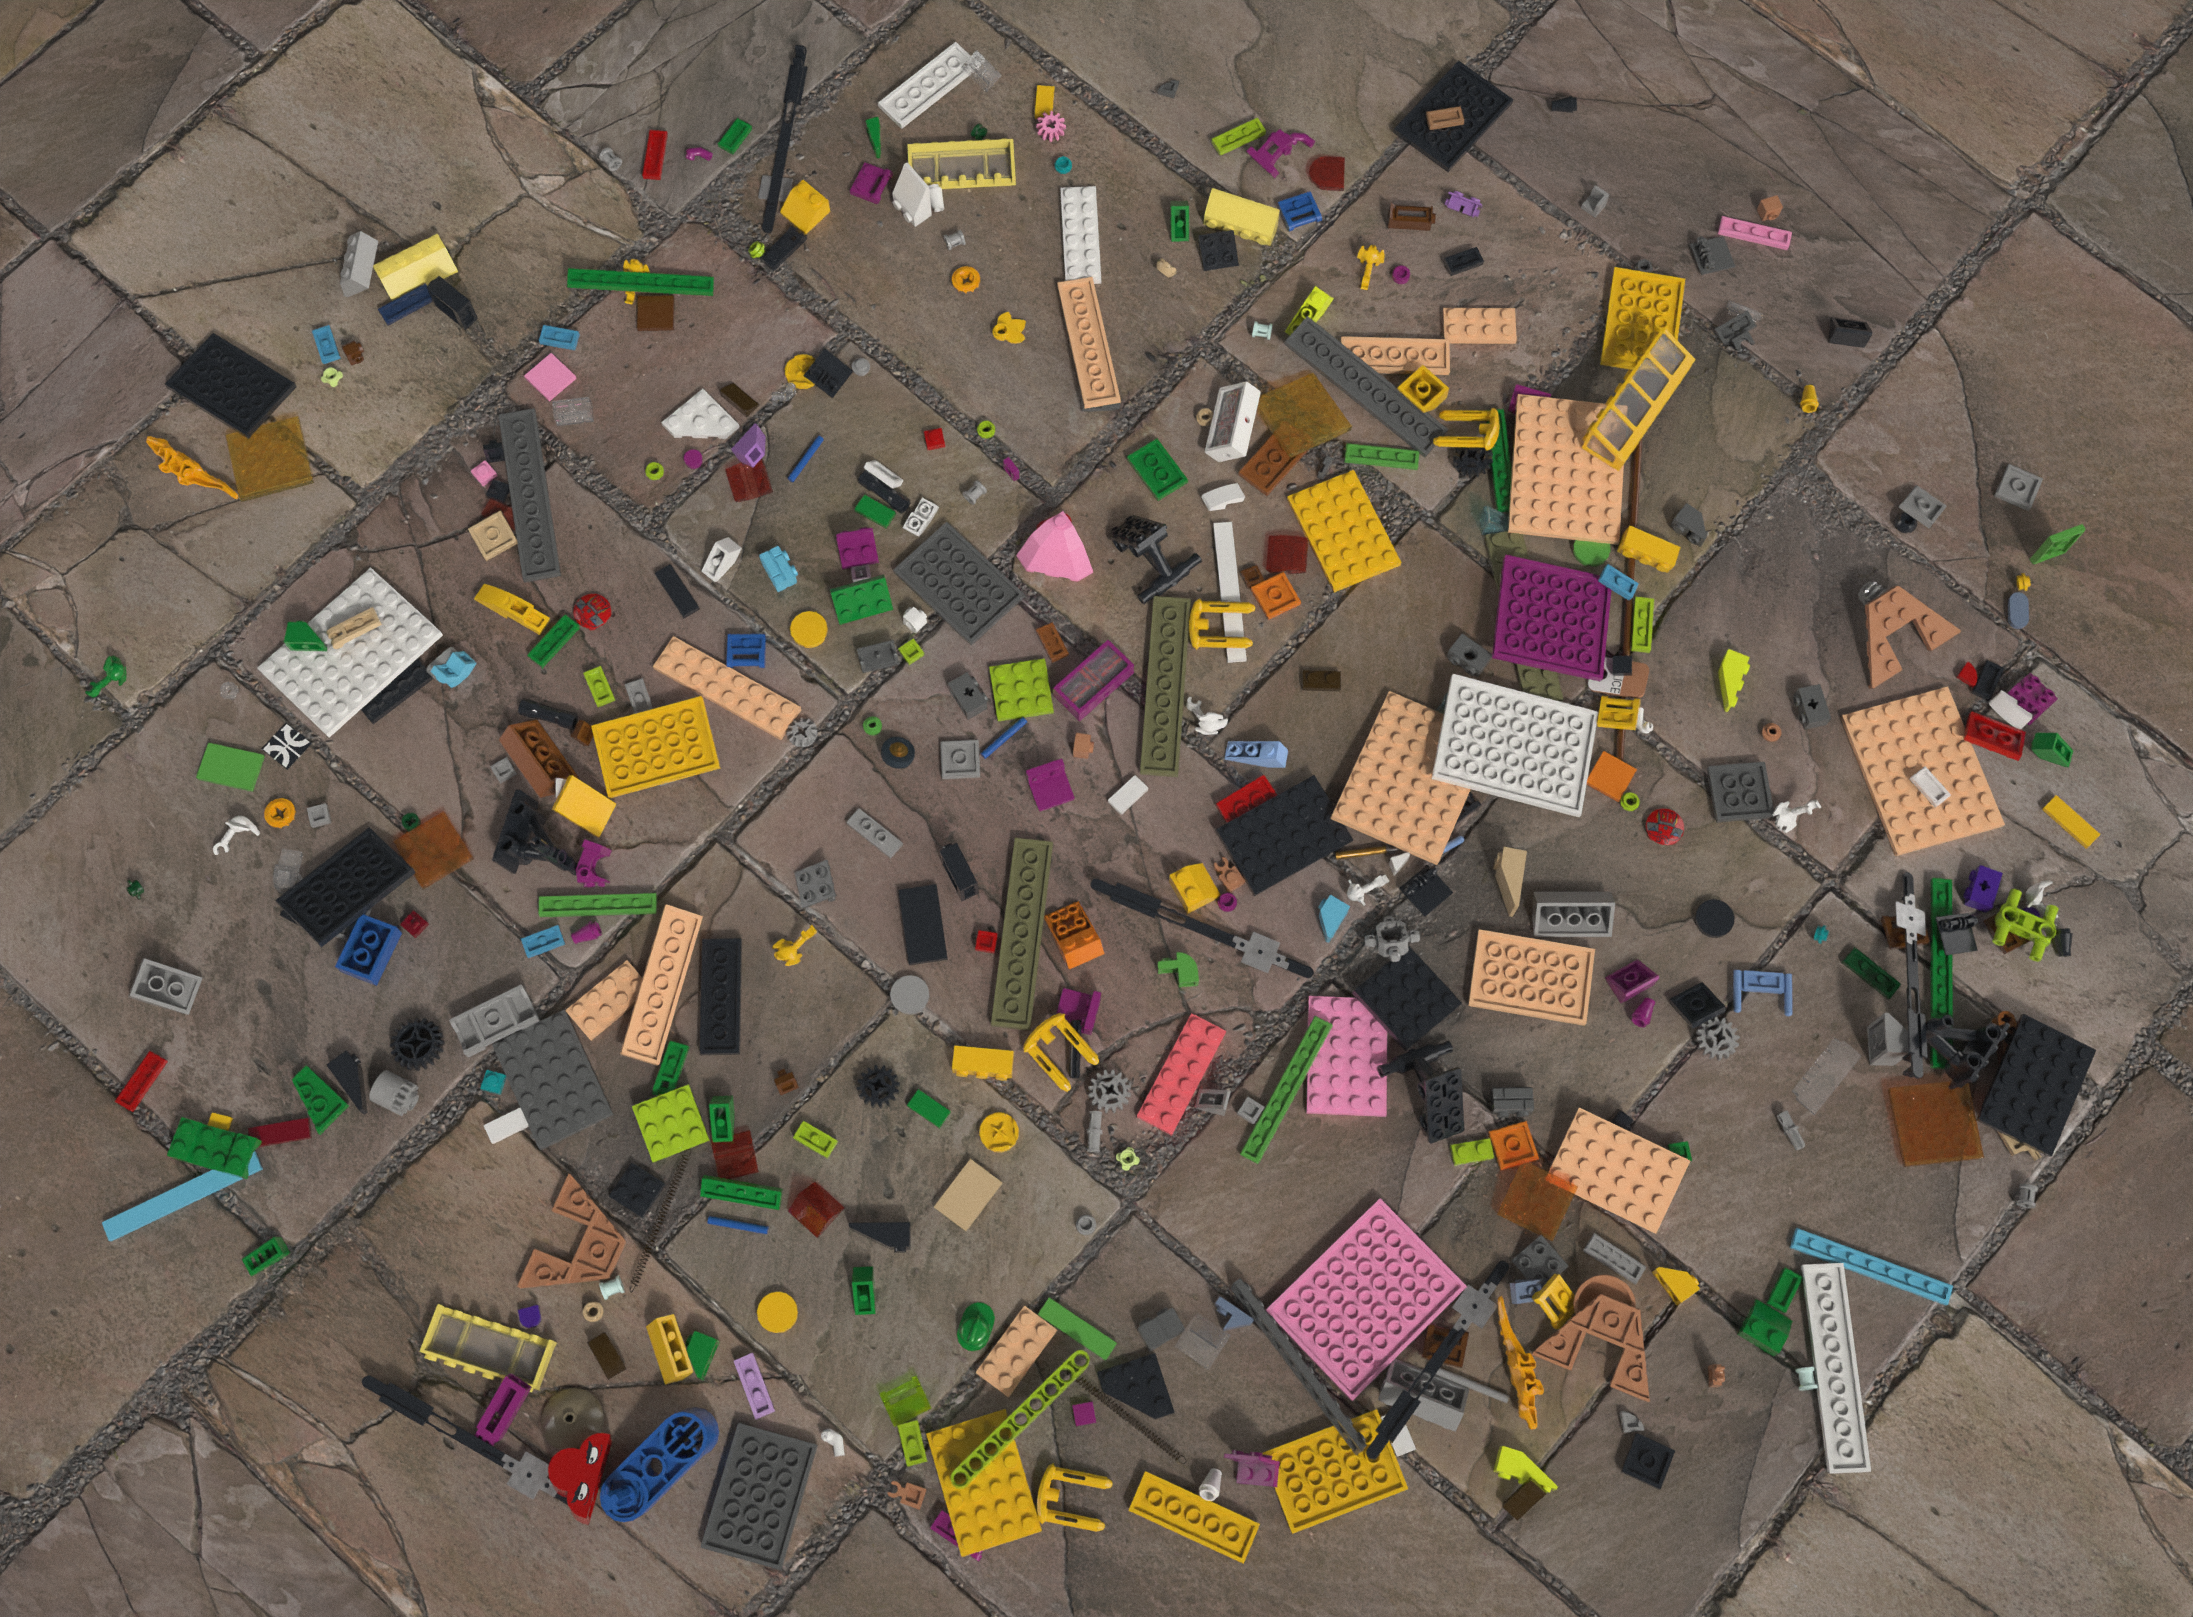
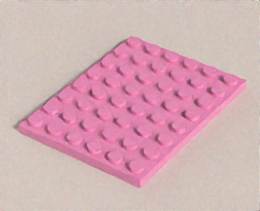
(1365, 1299)

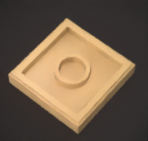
(493, 535)

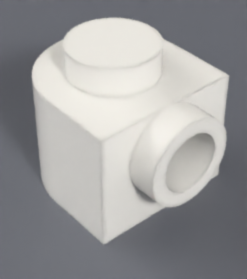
(914, 619)

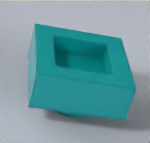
(493, 1082)

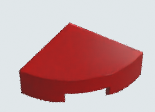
(1968, 675)

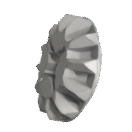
(800, 740)

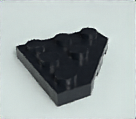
(1138, 1386)

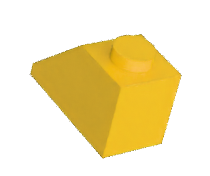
(1677, 1283)

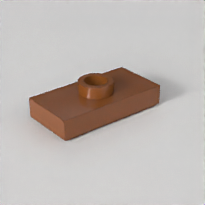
(1052, 642)

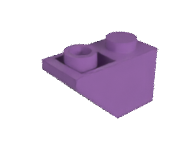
(750, 447)

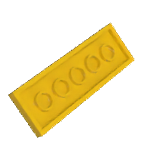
(1194, 1517)

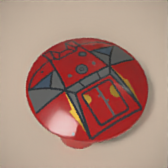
(592, 611)
(1664, 827)

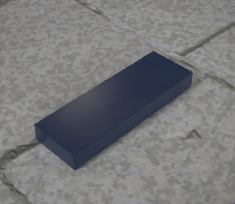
(405, 305)

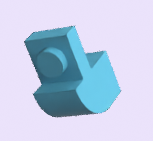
(455, 670)

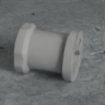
(610, 159)
(954, 240)
(974, 492)
(2027, 1195)

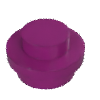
(1227, 902)

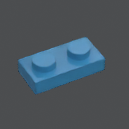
(559, 337)
(326, 344)
(1618, 582)
(543, 941)

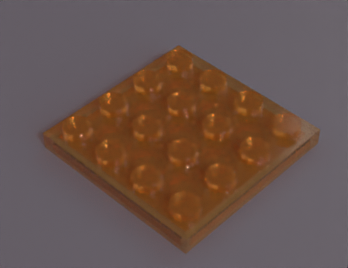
(1935, 1124)

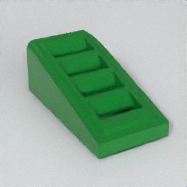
(873, 132)
(276, 1247)

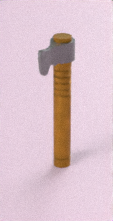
(1388, 849)

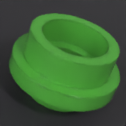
(872, 731)

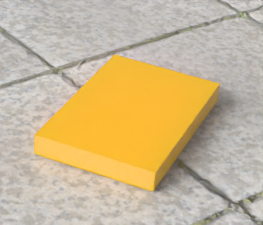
(584, 806)

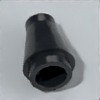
(1565, 104)
(2063, 942)

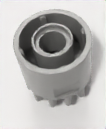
(394, 1093)

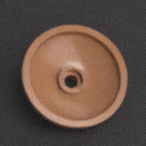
(1603, 1284)

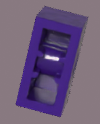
(1982, 888)

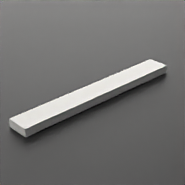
(1229, 586)

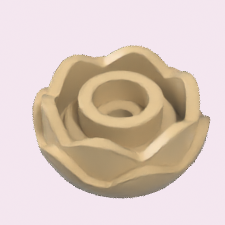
(1165, 268)

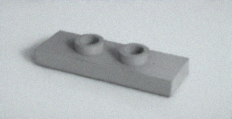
(874, 833)
(1614, 1258)

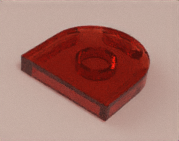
(1328, 173)

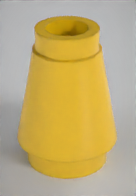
(1809, 399)

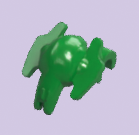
(115, 672)

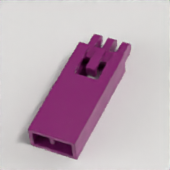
(507, 1403)

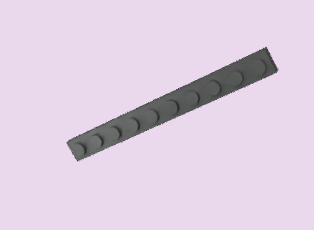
(1302, 1371)

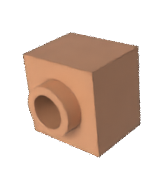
(1769, 208)
(1083, 746)

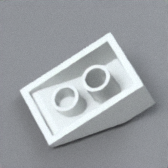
(912, 196)

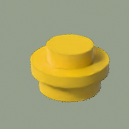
(2023, 582)

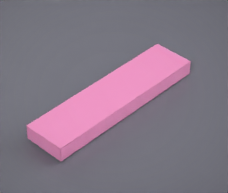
(1754, 233)

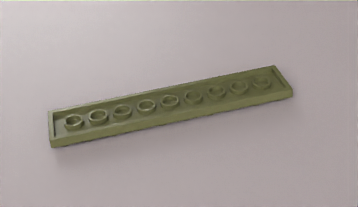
(1531, 679)
(1165, 686)
(1022, 934)

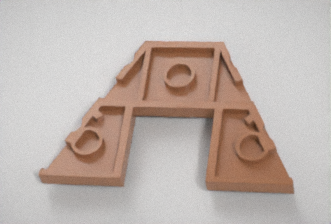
(1888, 614)
(596, 1253)
(1614, 1323)

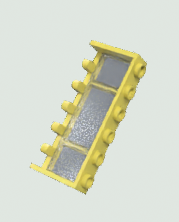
(964, 163)
(486, 1347)

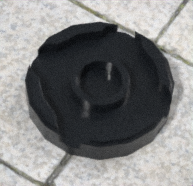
(1714, 918)

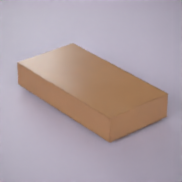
(1444, 118)

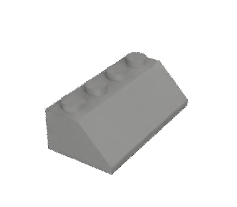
(1573, 914)
(1440, 1403)

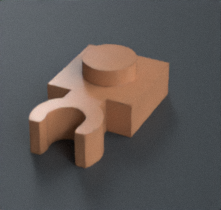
(1230, 876)
(1716, 1375)
(911, 1494)

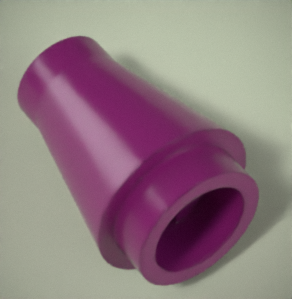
(588, 932)
(1642, 1015)

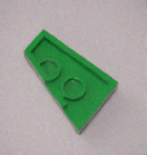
(319, 1099)

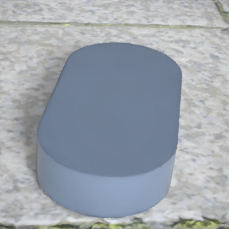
(2018, 610)

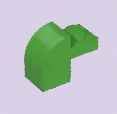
(1184, 967)

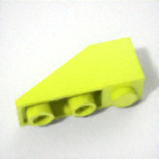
(1313, 307)
(1730, 676)
(1518, 1466)

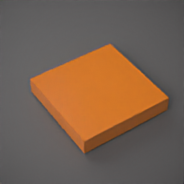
(1275, 595)
(1611, 776)
(1513, 1145)

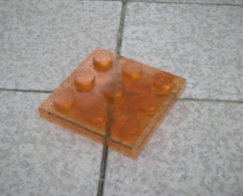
(433, 850)
(1537, 1200)

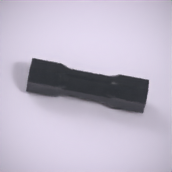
(893, 498)
(560, 717)

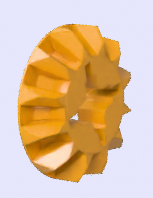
(963, 273)
(271, 812)

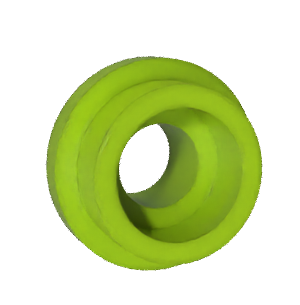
(756, 249)
(986, 425)
(654, 466)
(1629, 796)

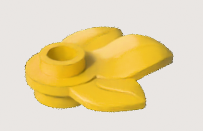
(1011, 327)

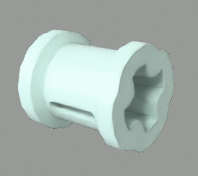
(1262, 330)
(611, 1287)
(1806, 1378)

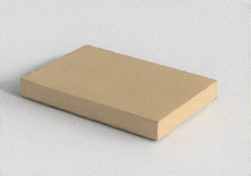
(968, 1195)

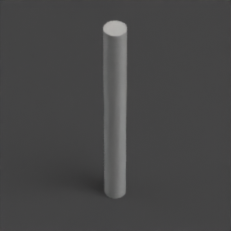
(1473, 1385)

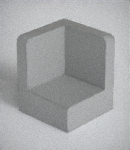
(1596, 201)

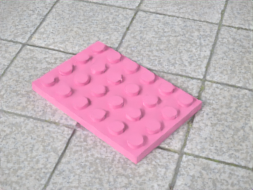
(1345, 1070)

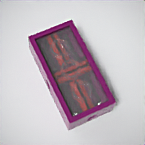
(1093, 680)

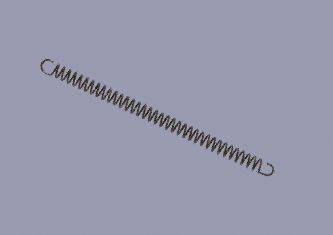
(653, 1237)
(1126, 1420)

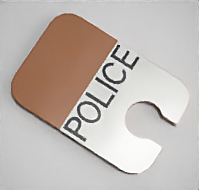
(1624, 686)

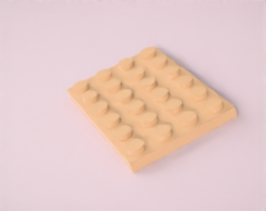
(1531, 977)
(1619, 1170)

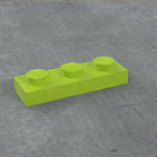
(1238, 136)
(1642, 624)

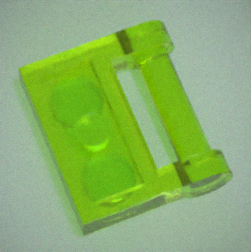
(908, 1407)

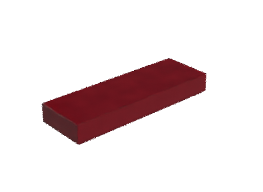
(282, 1132)

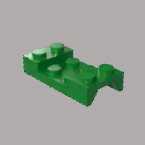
(213, 1148)

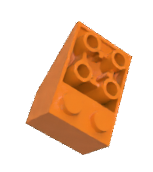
(1074, 935)

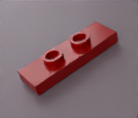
(655, 154)
(141, 1081)

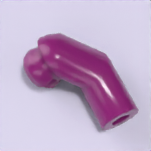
(1304, 138)
(698, 151)

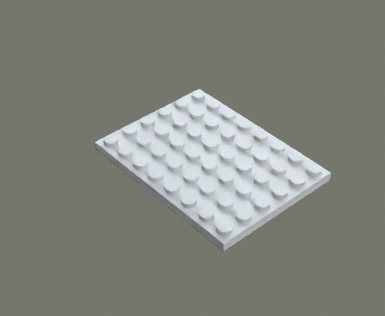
(341, 681)
(1515, 745)

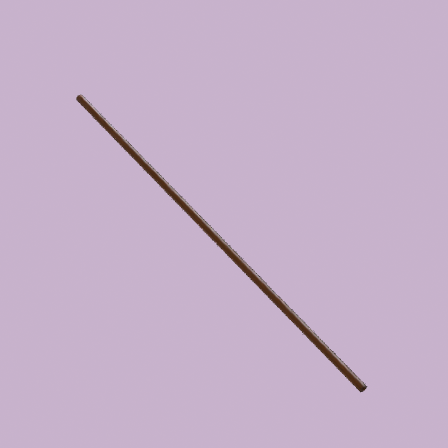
(1630, 573)

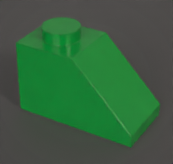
(1179, 221)
(302, 638)
(2052, 748)
(722, 1118)
(864, 1290)
(701, 1352)

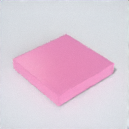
(550, 377)

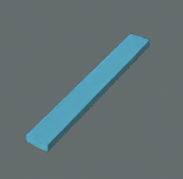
(172, 1200)
(1871, 1266)

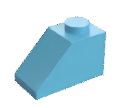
(1331, 915)

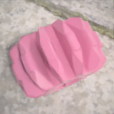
(1047, 131)

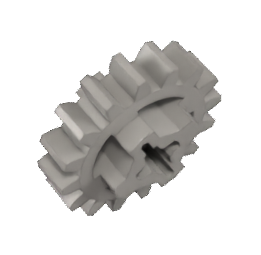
(1724, 1039)
(1103, 1086)

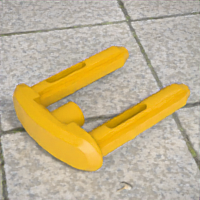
(1490, 429)
(1197, 623)
(1043, 1032)
(1046, 1493)

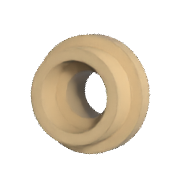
(1205, 412)
(587, 1308)

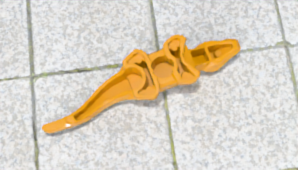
(185, 468)
(1521, 1370)

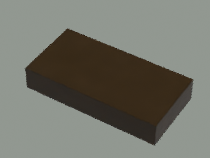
(1524, 1498)

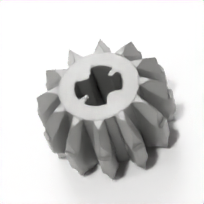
(1870, 591)

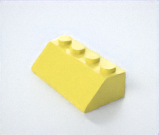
(1244, 216)
(415, 267)

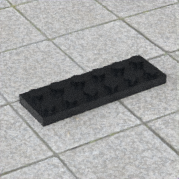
(721, 996)

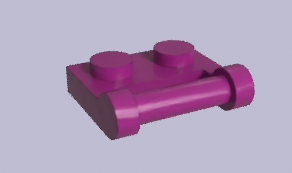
(866, 180)

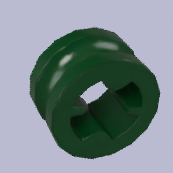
(979, 132)
(407, 818)

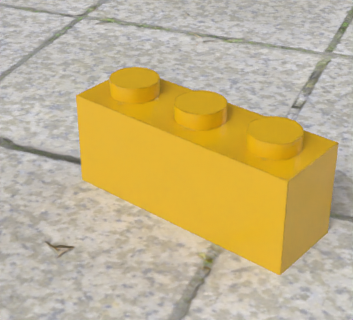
(1648, 549)
(982, 1062)
(669, 1349)

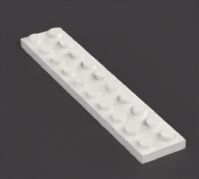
(1835, 1368)

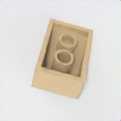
(1509, 876)

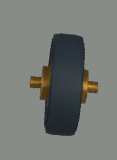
(897, 752)

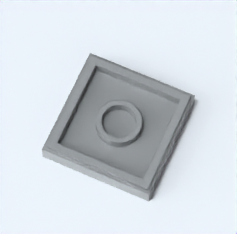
(2018, 487)
(1922, 506)
(960, 759)

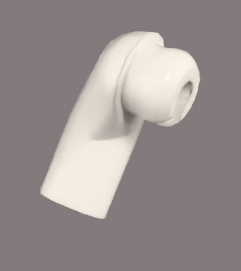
(1642, 725)
(834, 1439)

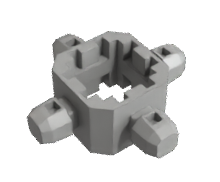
(1394, 948)

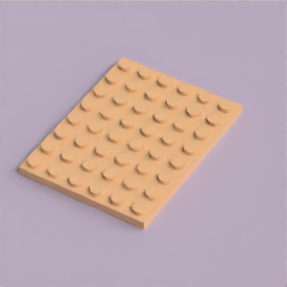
(1554, 481)
(1899, 741)
(1392, 783)

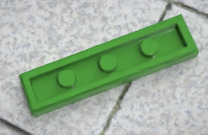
(1381, 456)
(1077, 1329)

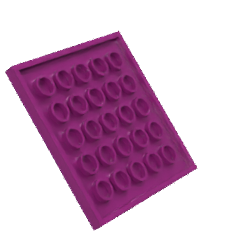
(1552, 618)

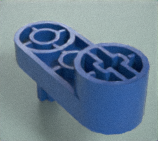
(634, 1480)

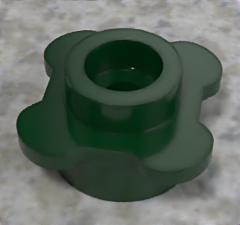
(134, 889)

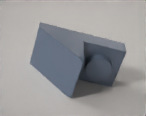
(1524, 1289)
(1238, 1318)

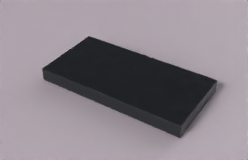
(923, 924)

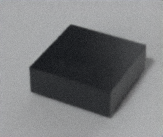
(1622, 665)

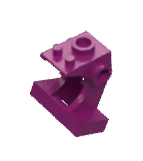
(1267, 160)
(585, 869)

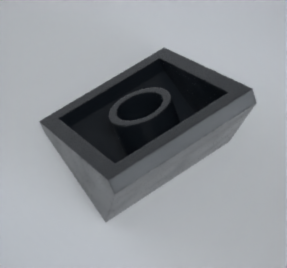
(1849, 332)

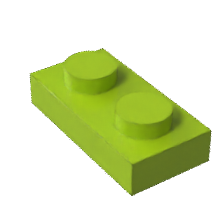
(599, 686)
(815, 1139)
(1472, 1152)
(912, 1443)

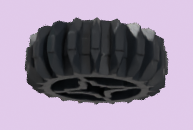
(415, 1028)

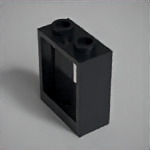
(452, 302)
(959, 871)

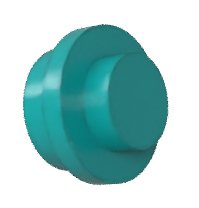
(1063, 165)
(1821, 934)

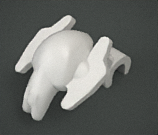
(1208, 723)
(1787, 816)
(236, 824)
(1356, 892)
(2035, 894)

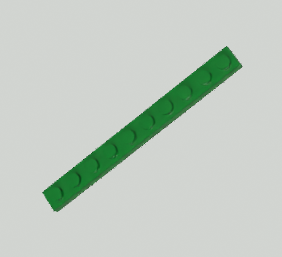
(1940, 964)

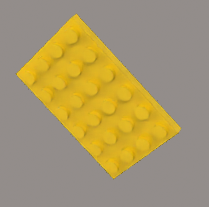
(1636, 310)
(1343, 531)
(655, 747)
(1326, 1479)
(998, 1501)

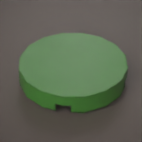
(1591, 552)

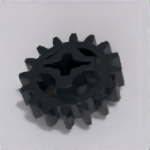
(1472, 464)
(871, 1083)

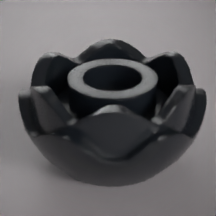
(1902, 526)

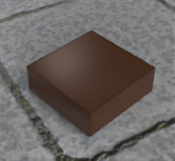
(1251, 576)

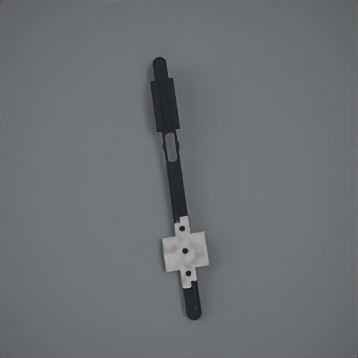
(775, 187)
(1914, 922)
(1258, 952)
(1474, 1308)
(528, 1474)

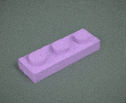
(754, 1386)

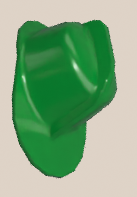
(975, 1326)

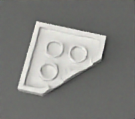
(700, 419)

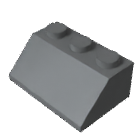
(358, 263)
(1887, 1041)

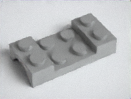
(494, 1020)

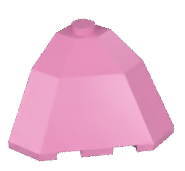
(1056, 550)

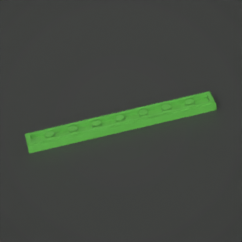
(1286, 1090)

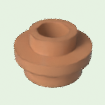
(1771, 737)

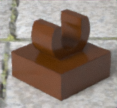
(582, 733)
(785, 1082)

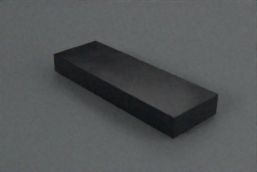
(677, 591)

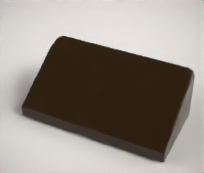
(739, 399)

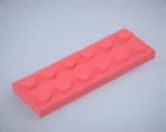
(1181, 1074)

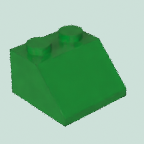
(1765, 1328)

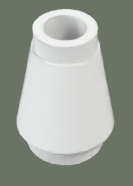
(936, 197)
(1211, 1485)

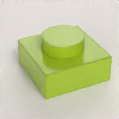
(911, 651)

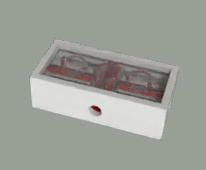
(1232, 421)

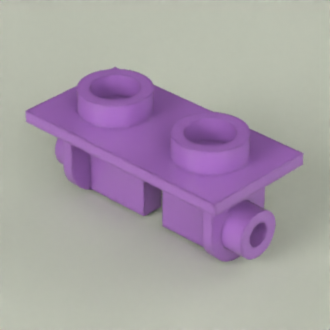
(1470, 205)

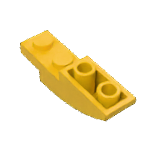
(512, 607)

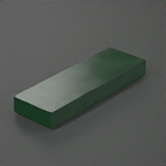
(1871, 973)

